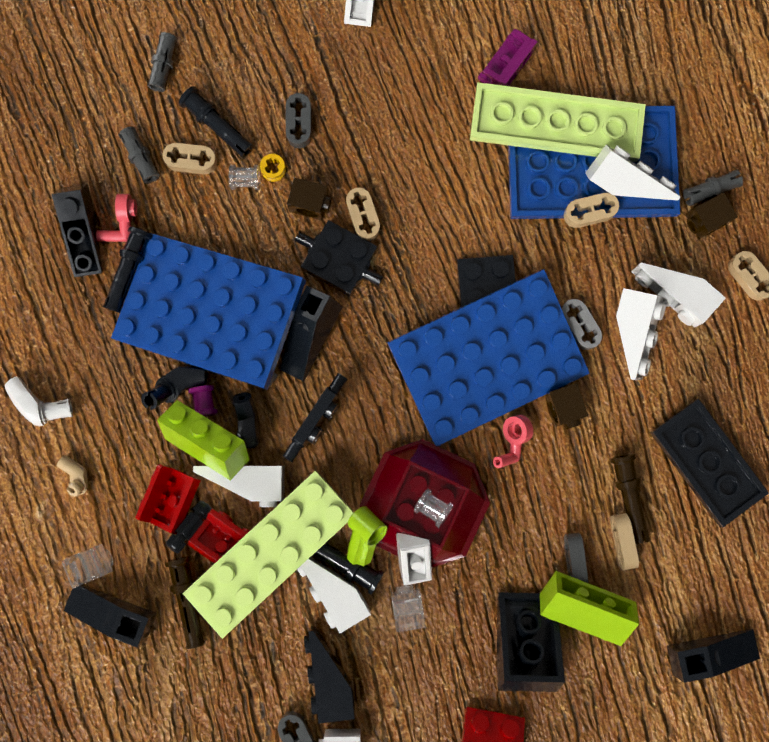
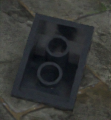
(527, 645)

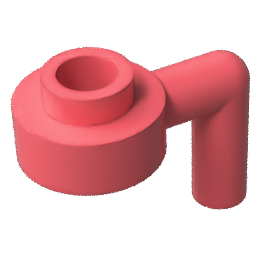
(125, 210)
(516, 438)

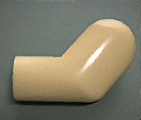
(77, 474)

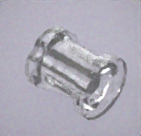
(244, 177)
(433, 508)

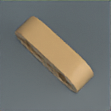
(190, 152)
(589, 204)
(369, 212)
(750, 276)
(624, 541)

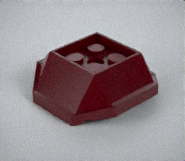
(404, 478)

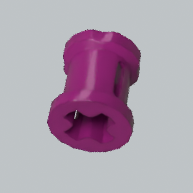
(203, 400)

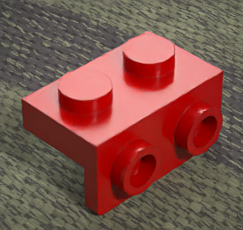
(167, 498)
(216, 536)
(491, 726)

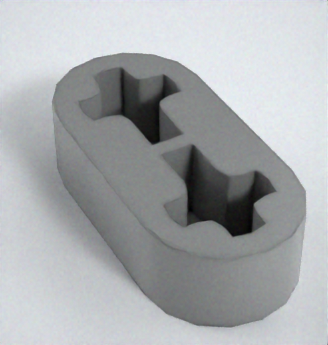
(586, 320)

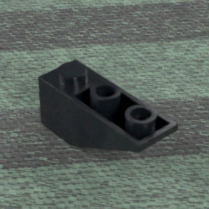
(78, 228)
(308, 332)
(111, 615)
(712, 655)
(333, 687)

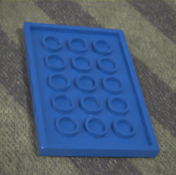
(547, 181)
(209, 310)
(488, 357)

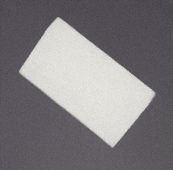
(414, 559)

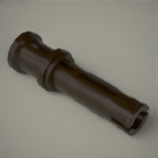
(628, 484)
(181, 581)

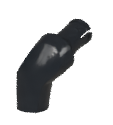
(173, 385)
(248, 420)

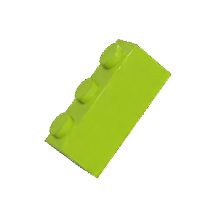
(203, 439)
(588, 608)

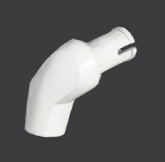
(32, 408)

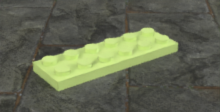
(555, 121)
(268, 554)

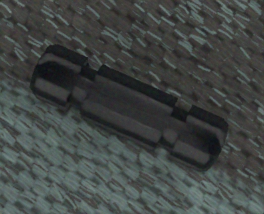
(188, 527)

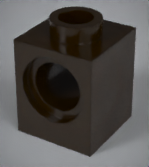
(309, 199)
(710, 216)
(566, 406)

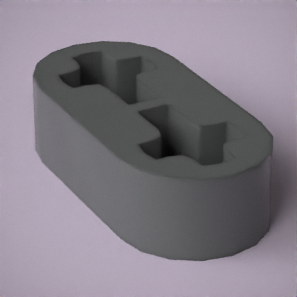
(292, 120)
(575, 556)
(302, 730)

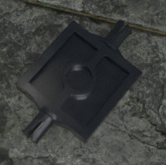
(339, 258)
(310, 429)

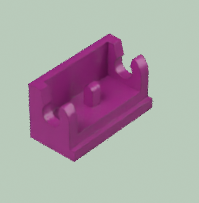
(508, 59)

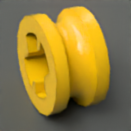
(264, 167)

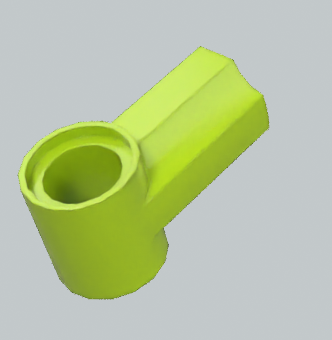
(366, 533)

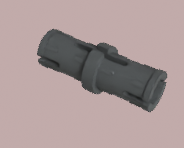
(162, 62)
(139, 155)
(712, 187)

